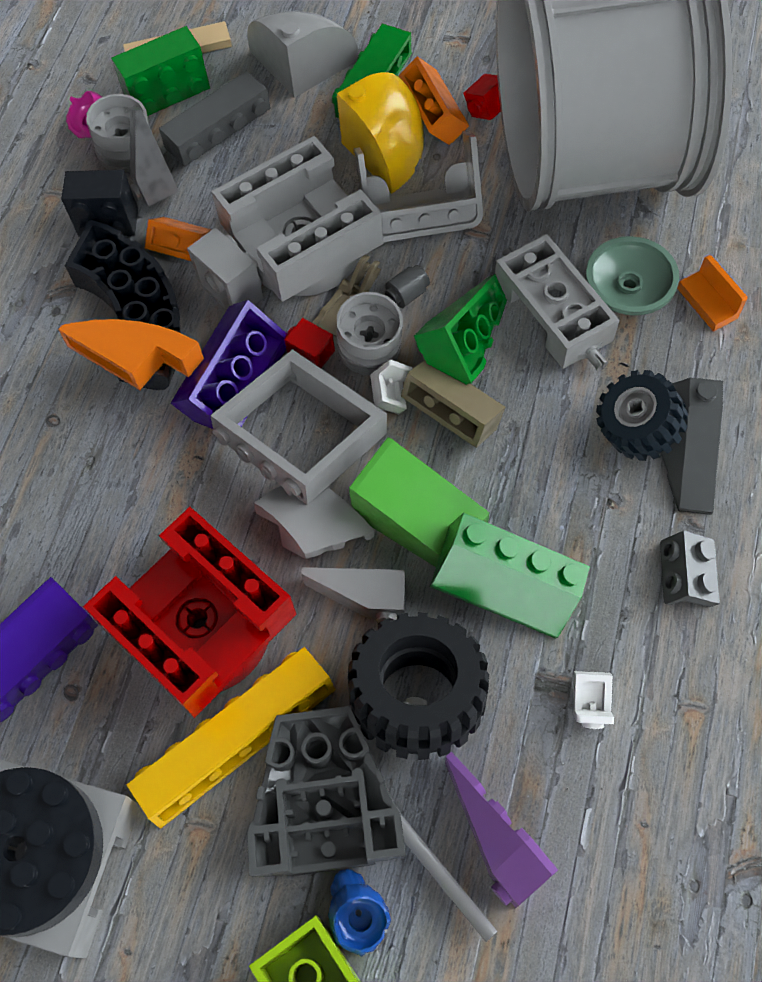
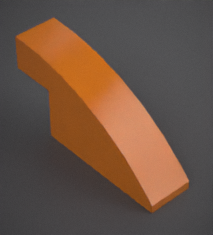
(132, 348)

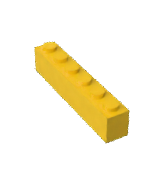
(228, 738)

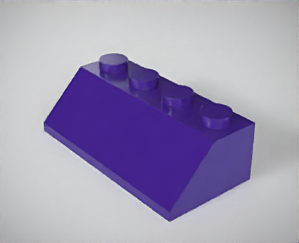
(234, 357)
(38, 641)

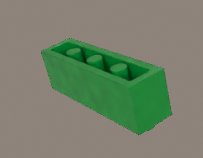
(386, 52)

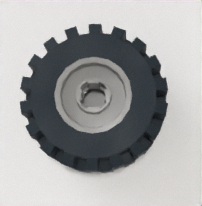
(642, 415)

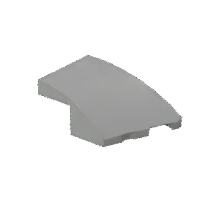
(313, 527)

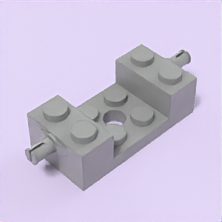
(575, 322)

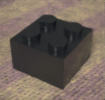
(101, 198)

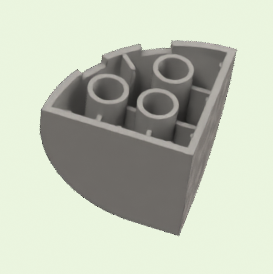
(301, 48)

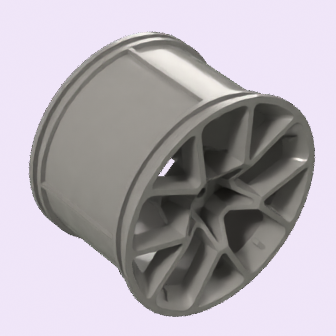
(612, 95)

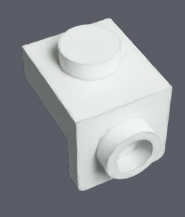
(388, 385)
(592, 699)

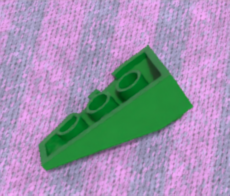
(462, 332)

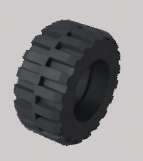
(413, 727)

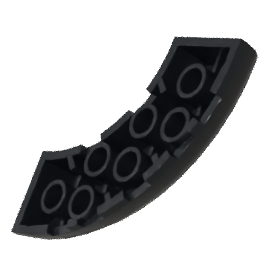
(127, 281)

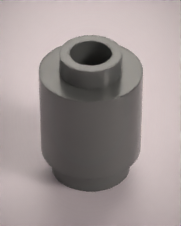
(407, 285)

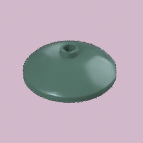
(633, 264)

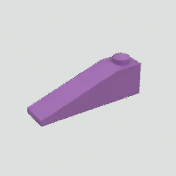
(509, 855)

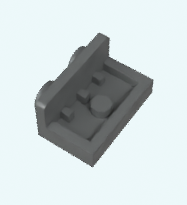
(689, 569)

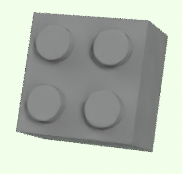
(225, 269)

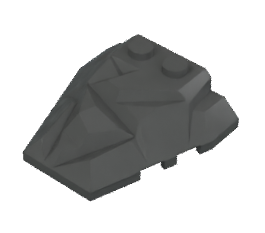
(321, 800)

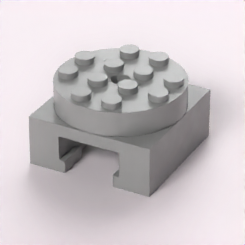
(299, 221)

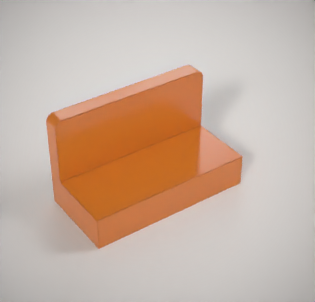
(172, 236)
(713, 294)

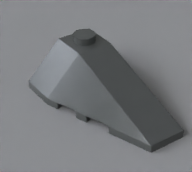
(695, 459)

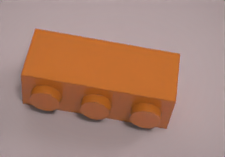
(434, 101)

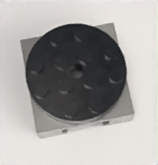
(68, 843)

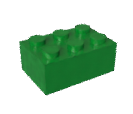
(163, 70)

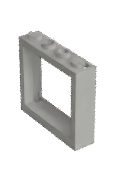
(346, 402)

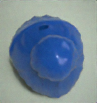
(354, 932)

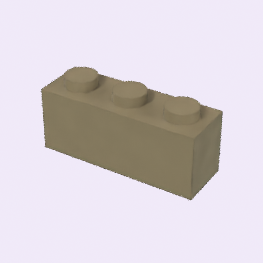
(453, 403)

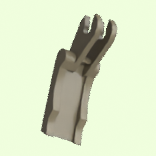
(328, 314)

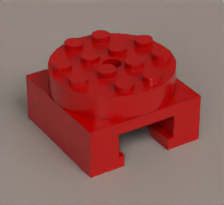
(193, 581)

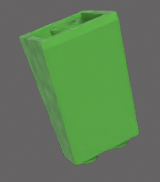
(409, 501)

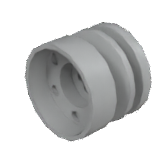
(110, 129)
(364, 319)

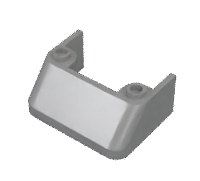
(430, 211)

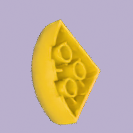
(385, 124)

